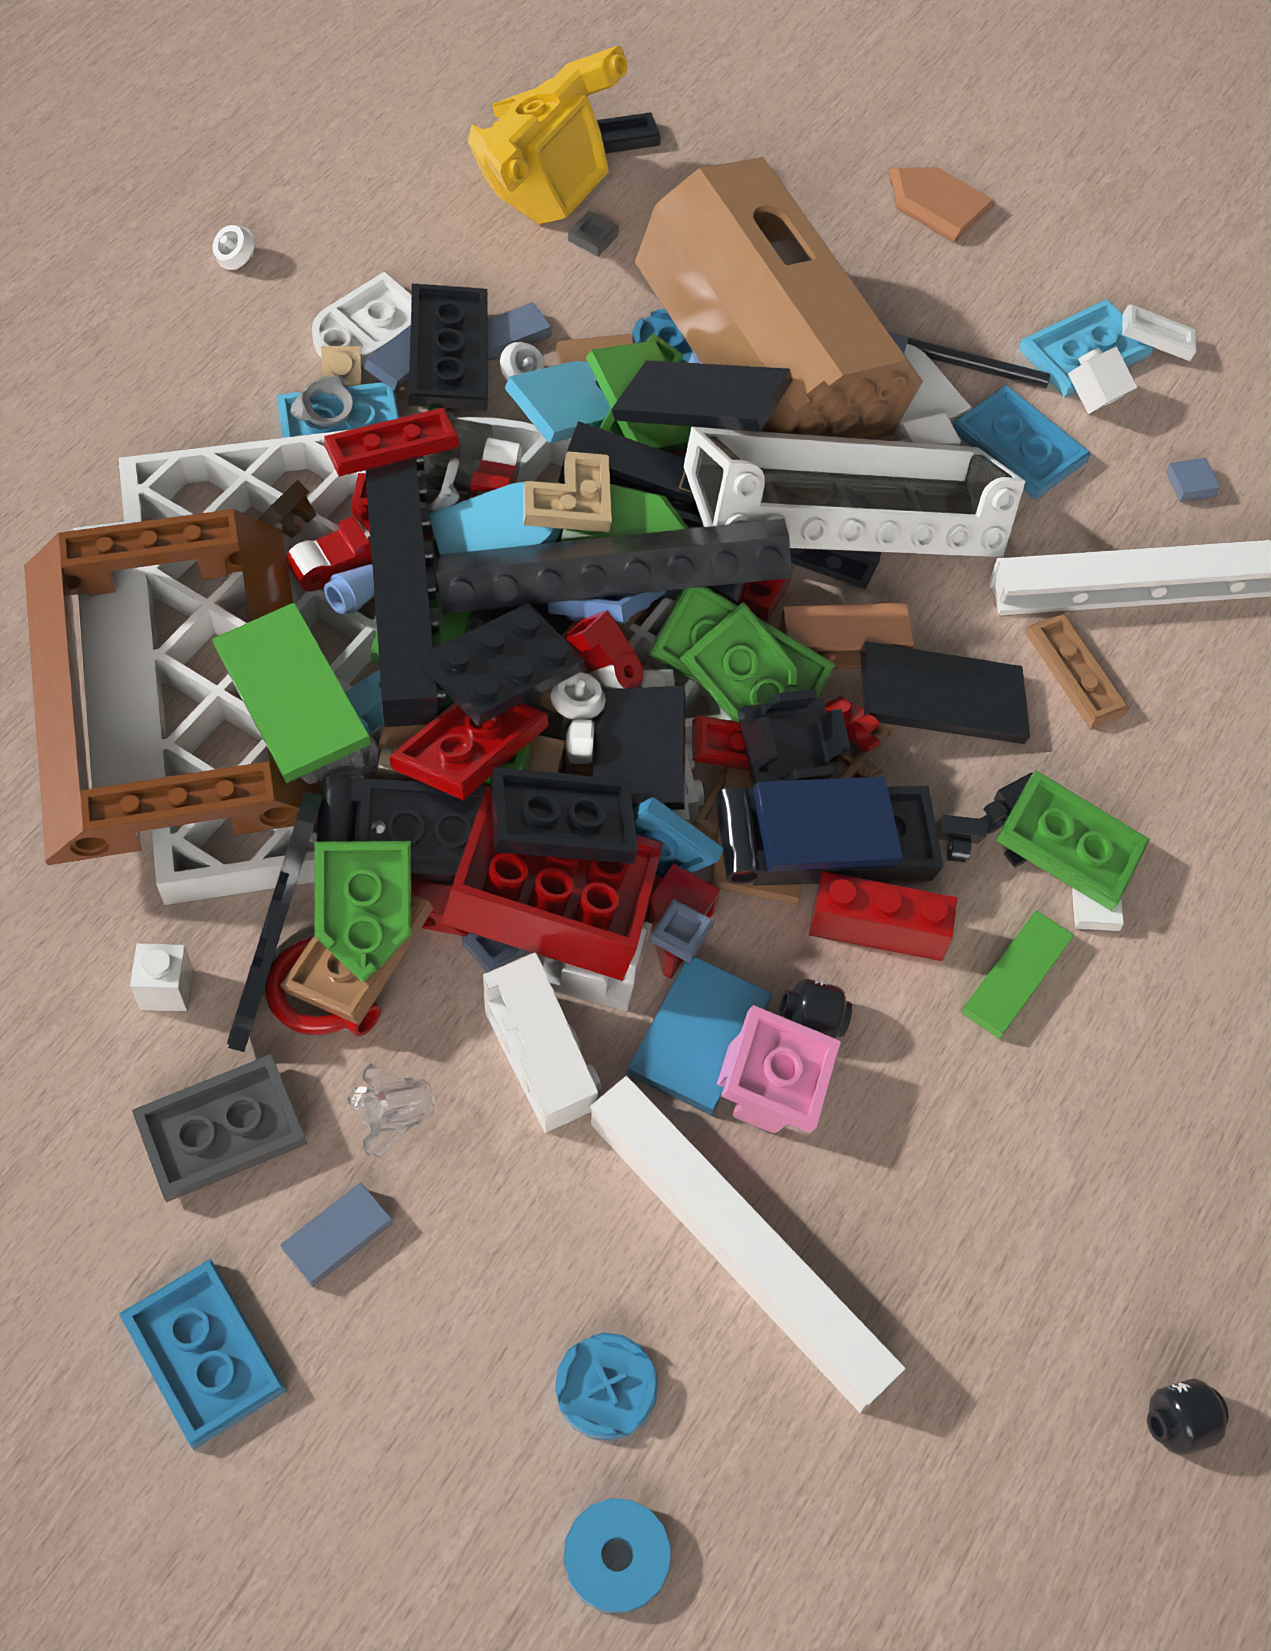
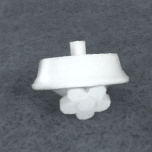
(233, 246)
(519, 359)
(578, 697)

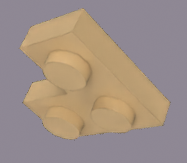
(578, 503)

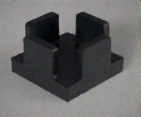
(793, 738)

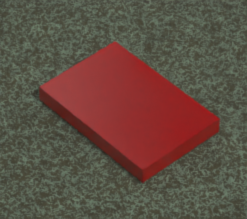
(459, 754)

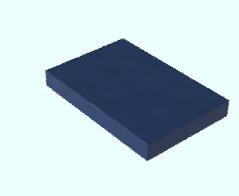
(827, 823)

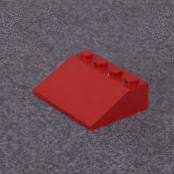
(553, 905)

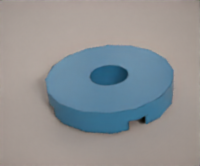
(617, 1590)

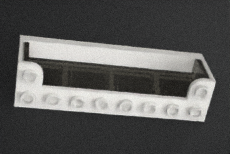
(855, 491)

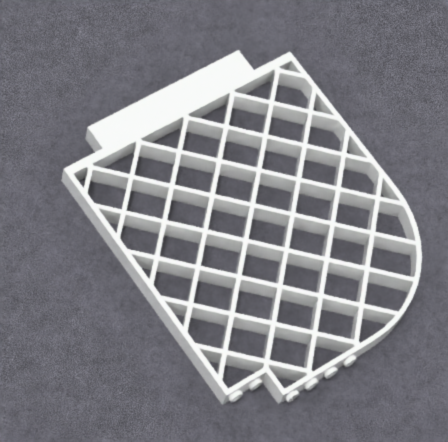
(128, 669)

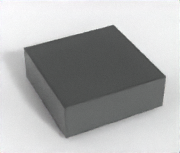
(593, 233)

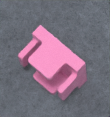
(777, 1072)

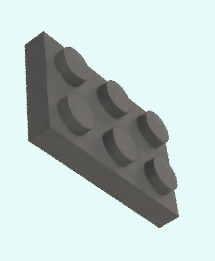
(218, 1127)

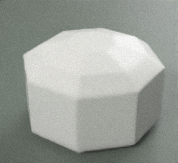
(580, 741)

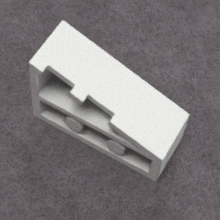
(539, 1042)

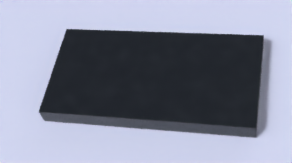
(448, 347)
(703, 395)
(944, 692)

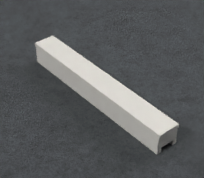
(1131, 577)
(745, 1245)

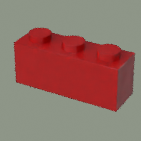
(883, 916)

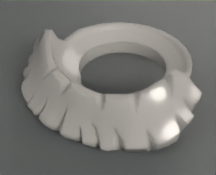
(332, 385)
(448, 493)

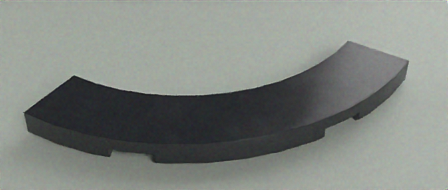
(274, 921)

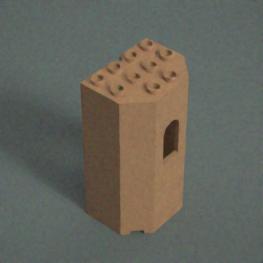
(765, 291)

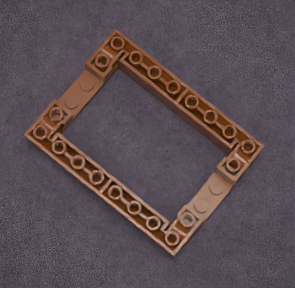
(109, 819)

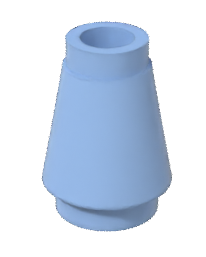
(350, 589)

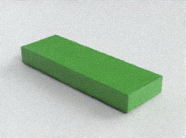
(1017, 974)

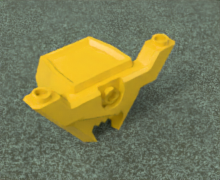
(547, 140)

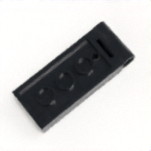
(408, 811)
(746, 856)

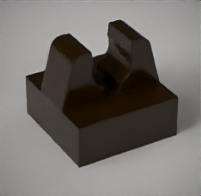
(290, 503)

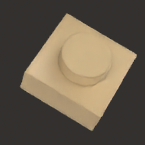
(343, 361)

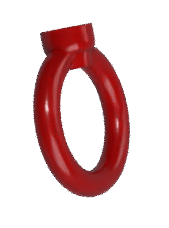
(304, 1023)

